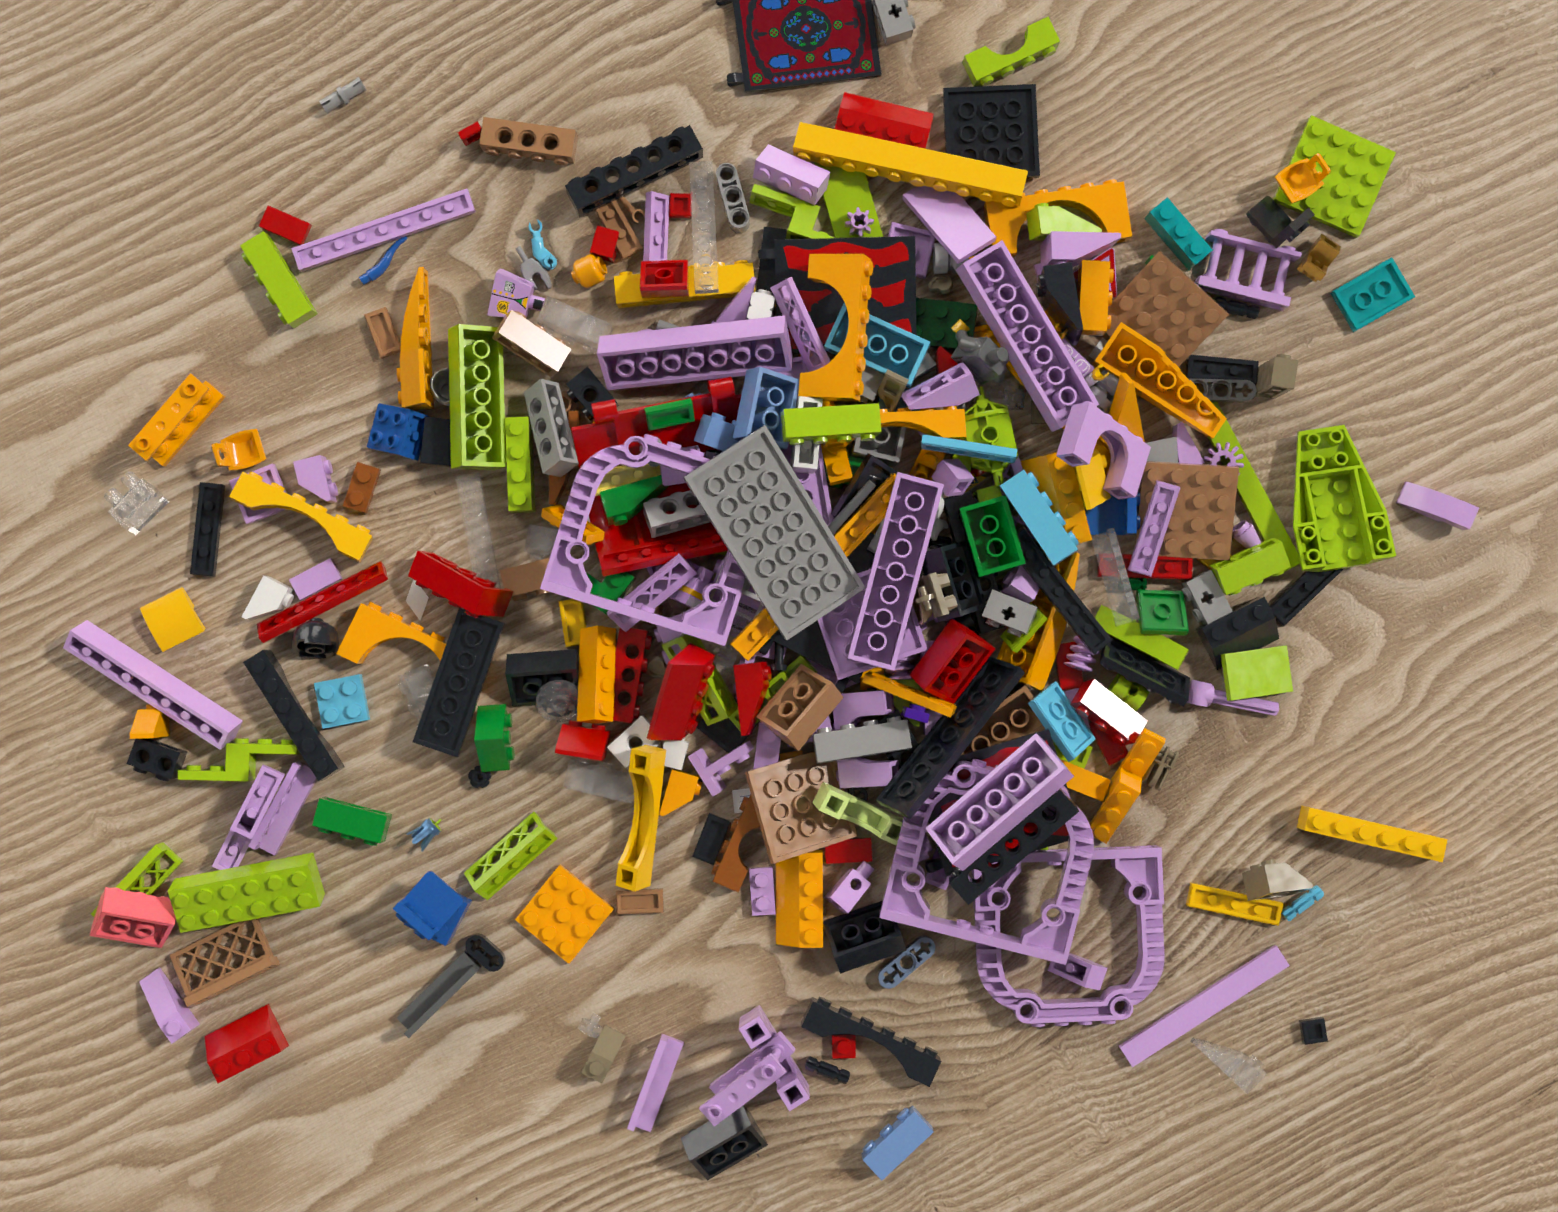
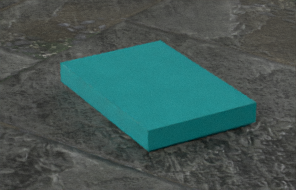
(1372, 294)

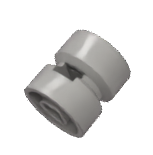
(943, 261)
(1104, 391)

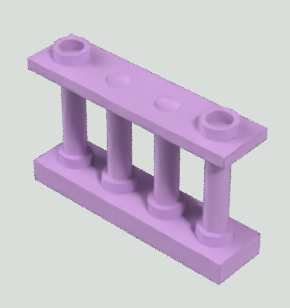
(1252, 293)
(747, 1078)

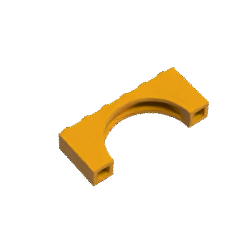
(1102, 203)
(843, 375)
(373, 627)

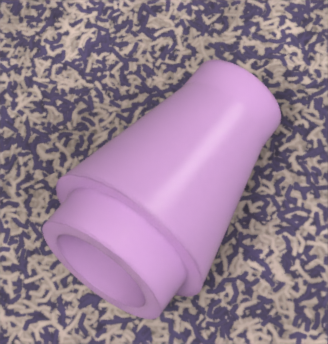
(1245, 534)

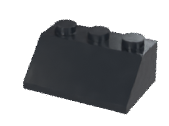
(964, 582)
(1244, 629)
(532, 670)
(863, 937)
(726, 1144)

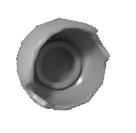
(440, 386)

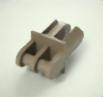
(1160, 768)

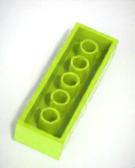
(476, 398)
(246, 892)

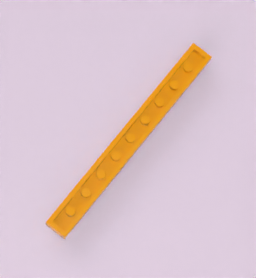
(848, 538)

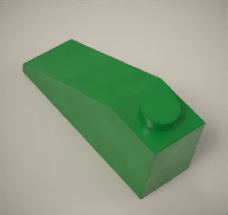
(627, 500)

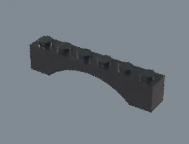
(277, 691)
(827, 1020)

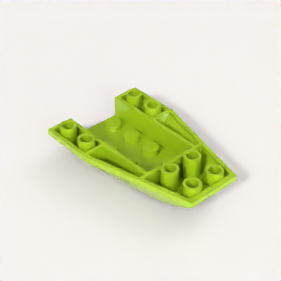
(1336, 505)

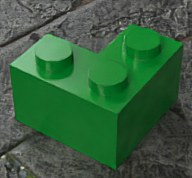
(612, 587)
(493, 738)

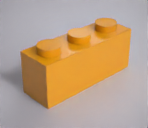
(1094, 296)

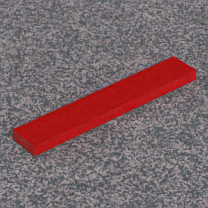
(322, 602)

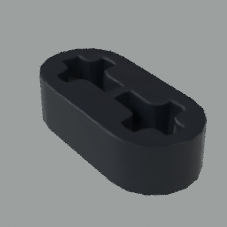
(489, 948)

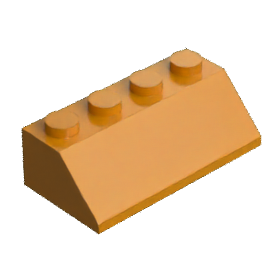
(1061, 487)
(800, 901)

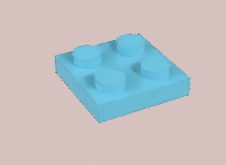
(342, 701)

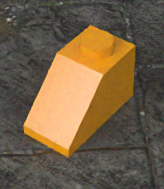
(150, 724)
(680, 790)

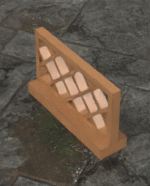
(226, 980)

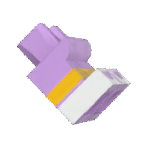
(691, 592)

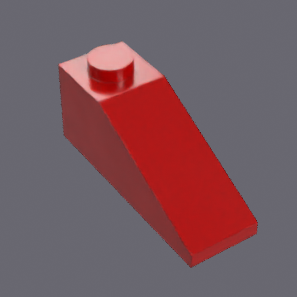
(751, 688)

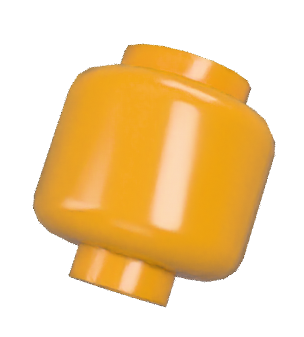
(589, 271)

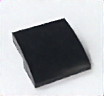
(436, 442)

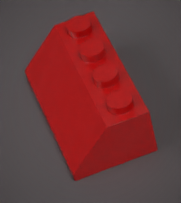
(883, 120)
(681, 694)

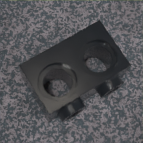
(157, 753)

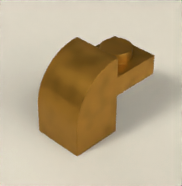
(1319, 258)

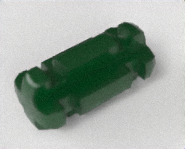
(1137, 583)

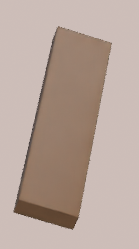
(613, 218)

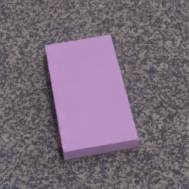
(950, 221)

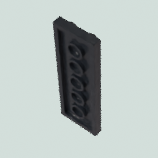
(458, 683)

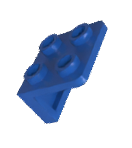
(1115, 514)
(428, 905)

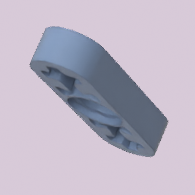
(906, 971)

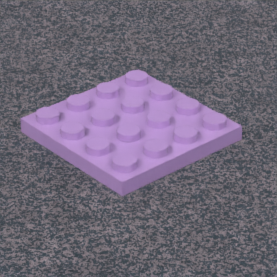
(839, 628)

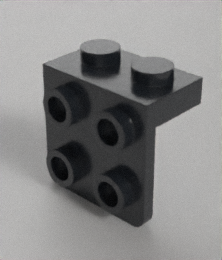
(1275, 223)

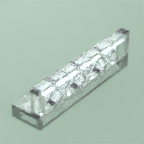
(1115, 578)

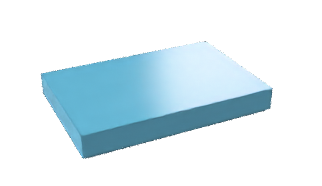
(1064, 723)

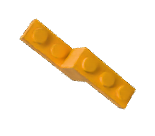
(1126, 785)

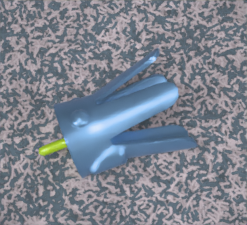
(427, 829)

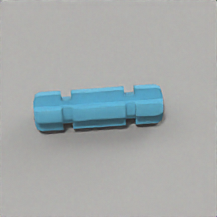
(1302, 903)

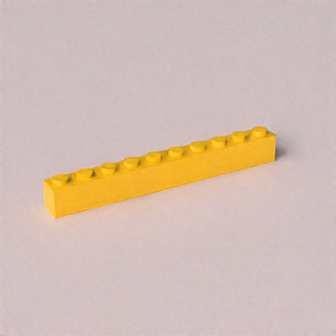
(910, 164)

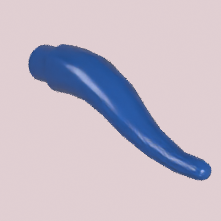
(379, 269)

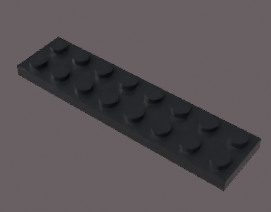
(949, 738)

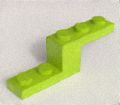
(802, 212)
(239, 760)

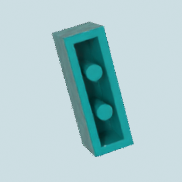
(1178, 234)

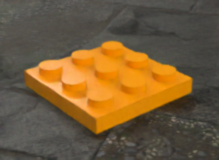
(564, 914)

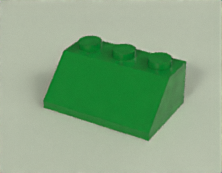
(992, 536)

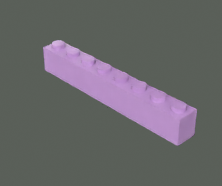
(152, 684)

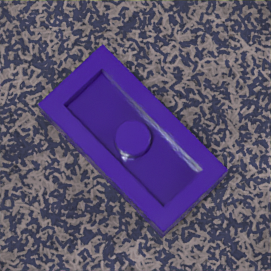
(915, 712)

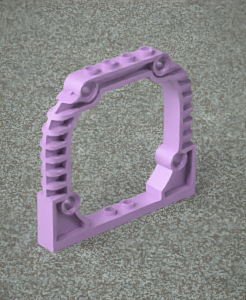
(567, 574)
(1139, 867)
(1045, 938)

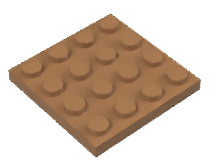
(1167, 309)
(1203, 510)
(785, 807)

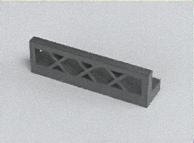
(438, 993)

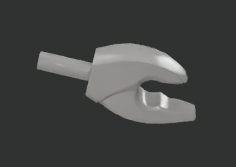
(531, 267)

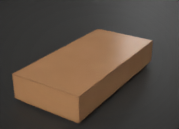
(383, 332)
(640, 901)

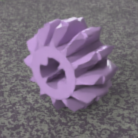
(1216, 456)

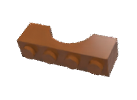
(731, 869)

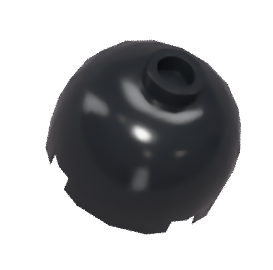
(315, 639)

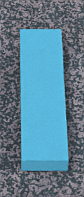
(968, 448)

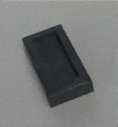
(711, 838)

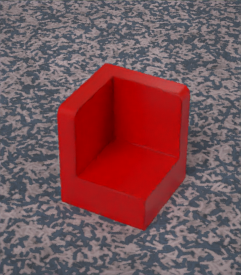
(605, 243)

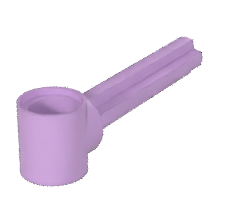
(1204, 694)

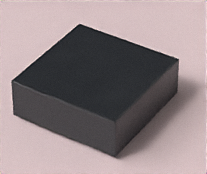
(1313, 1030)

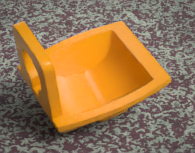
(1301, 178)
(240, 450)

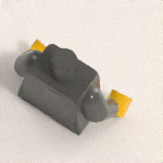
(980, 355)

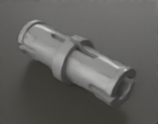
(342, 95)

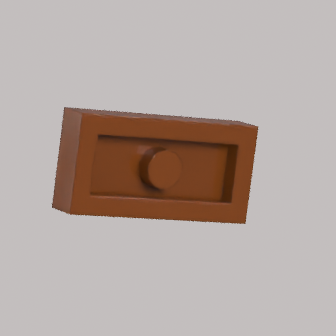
(362, 487)

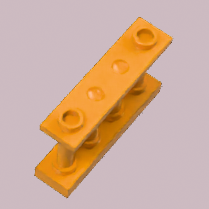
(177, 420)

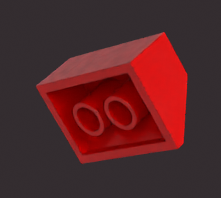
(951, 662)
(244, 1043)

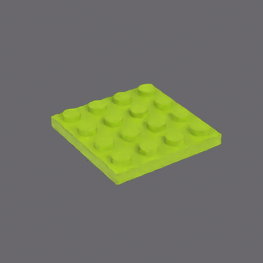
(1354, 180)

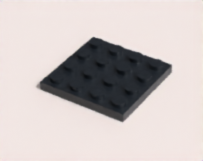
(993, 125)

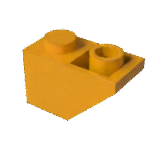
(926, 464)

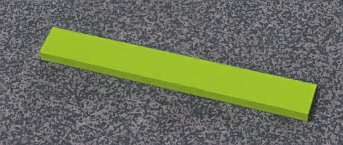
(1253, 494)

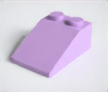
(1075, 246)

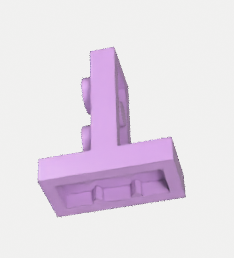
(711, 772)

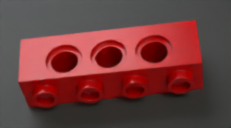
(639, 638)

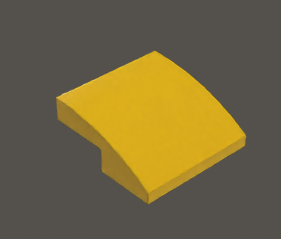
(172, 619)

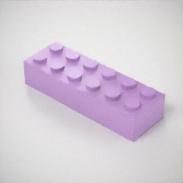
(999, 802)

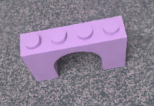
(1126, 450)
(861, 771)
(792, 1085)

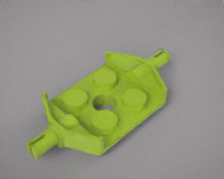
(992, 416)

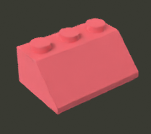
(133, 917)

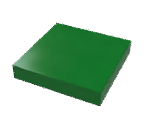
(1162, 612)

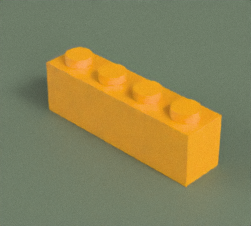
(596, 674)

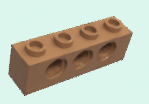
(495, 129)

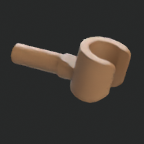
(632, 209)

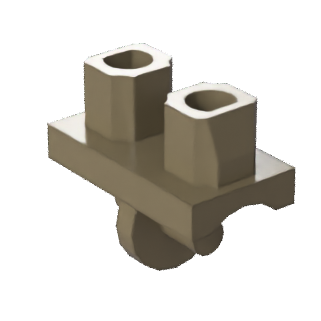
(933, 596)

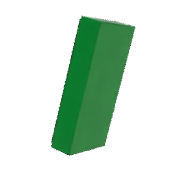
(669, 414)

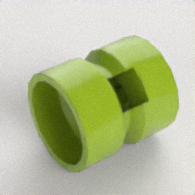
(1121, 687)

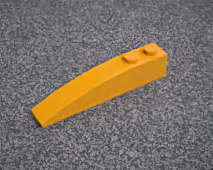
(416, 348)
(1158, 380)
(1041, 649)

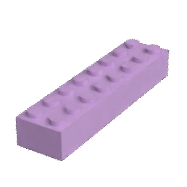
(1025, 333)
(694, 352)
(895, 571)

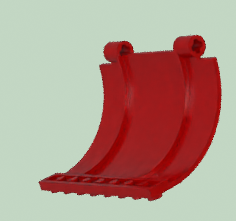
(631, 544)

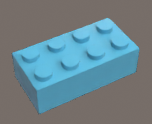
(886, 346)
(1039, 518)

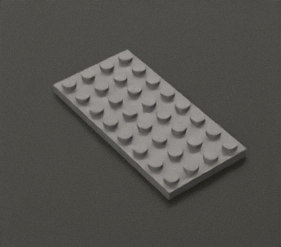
(774, 532)

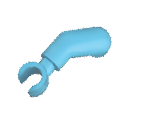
(539, 251)

